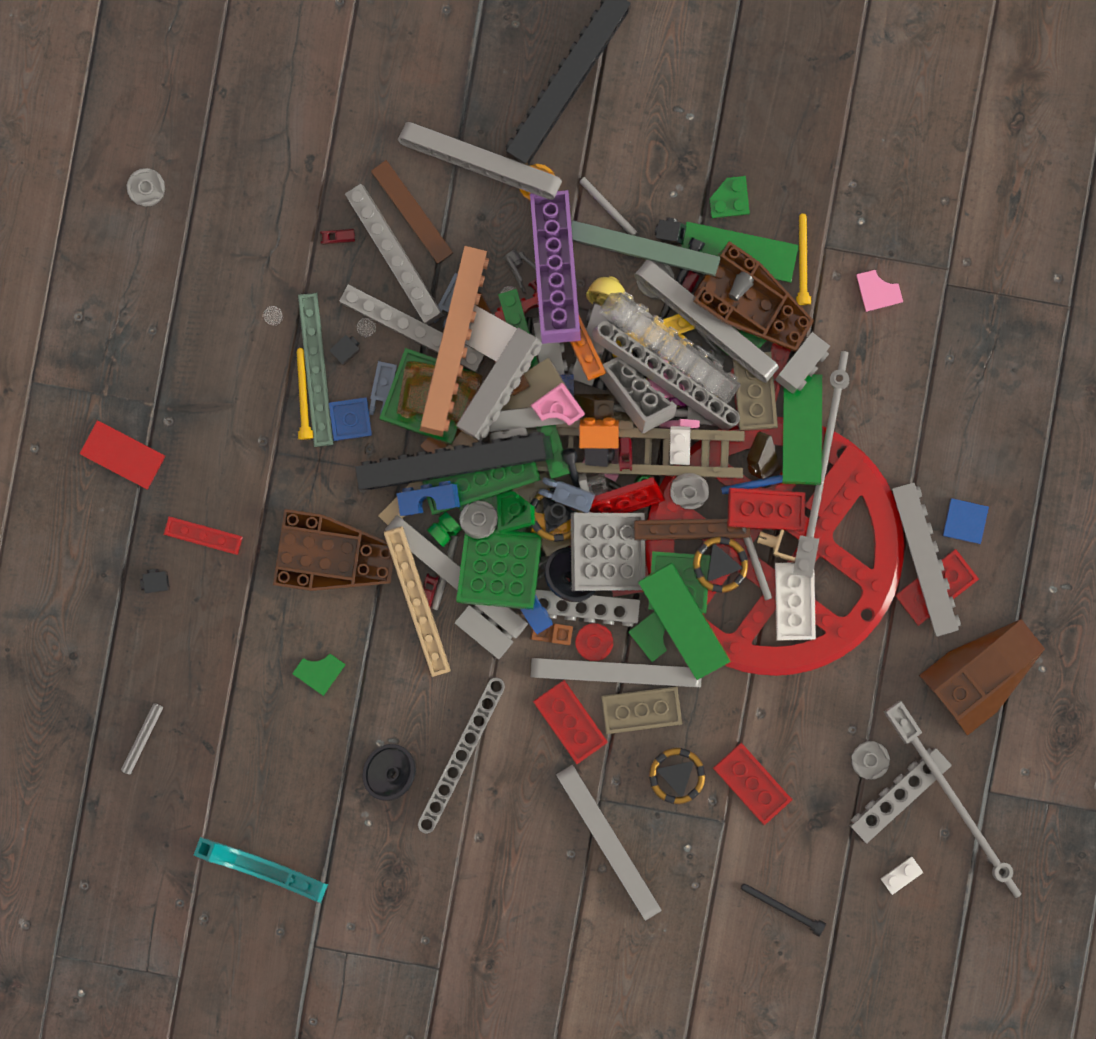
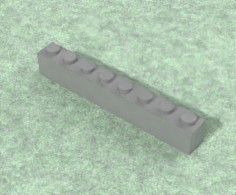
(394, 254)
(403, 324)
(925, 559)

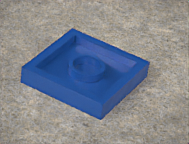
(350, 419)
(965, 521)

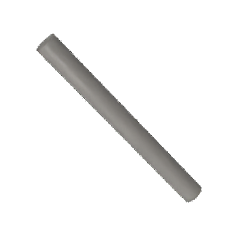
(607, 206)
(757, 567)
(442, 582)

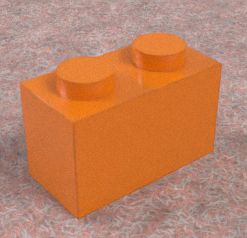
(599, 433)

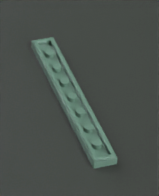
(645, 248)
(315, 369)

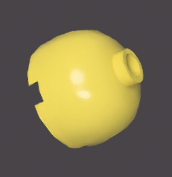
(601, 289)

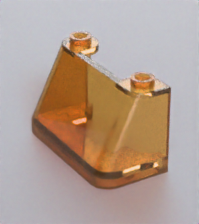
(416, 387)

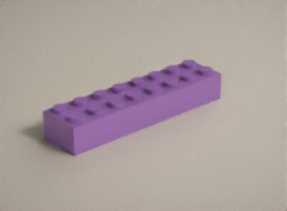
(555, 268)

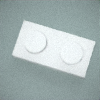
(680, 445)
(901, 875)

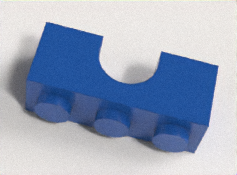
(411, 500)

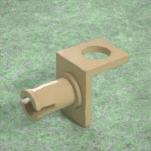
(773, 541)

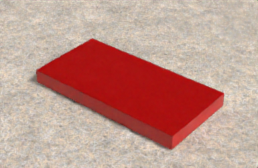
(122, 454)
(628, 498)
(766, 509)
(959, 577)
(570, 721)
(752, 783)

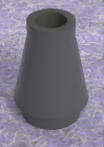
(741, 284)

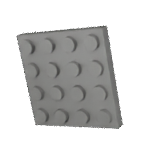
(605, 552)

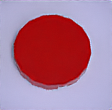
(594, 642)

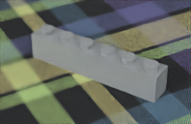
(499, 384)

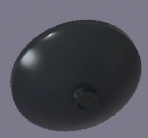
(556, 569)
(382, 766)

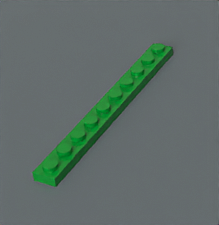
(515, 316)

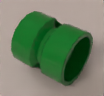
(444, 529)

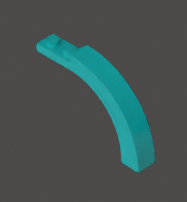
(261, 868)

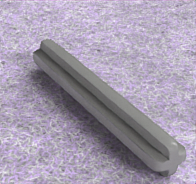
(142, 738)

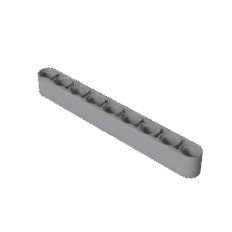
(479, 160)
(718, 332)
(656, 375)
(450, 572)
(613, 672)
(458, 764)
(608, 842)

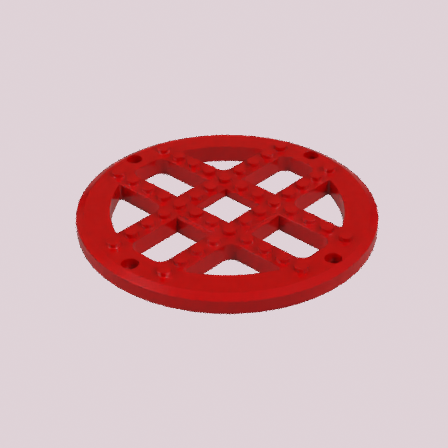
(876, 584)

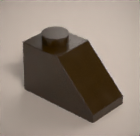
(596, 405)
(763, 456)

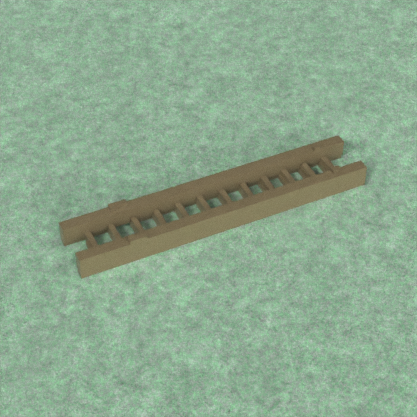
(665, 469)

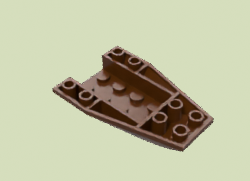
(762, 310)
(328, 554)
(983, 673)

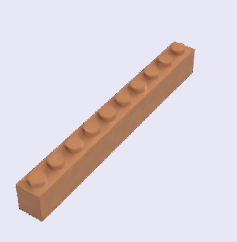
(453, 341)

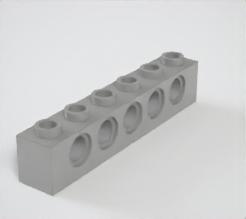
(628, 619)
(867, 832)

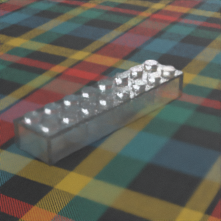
(667, 345)

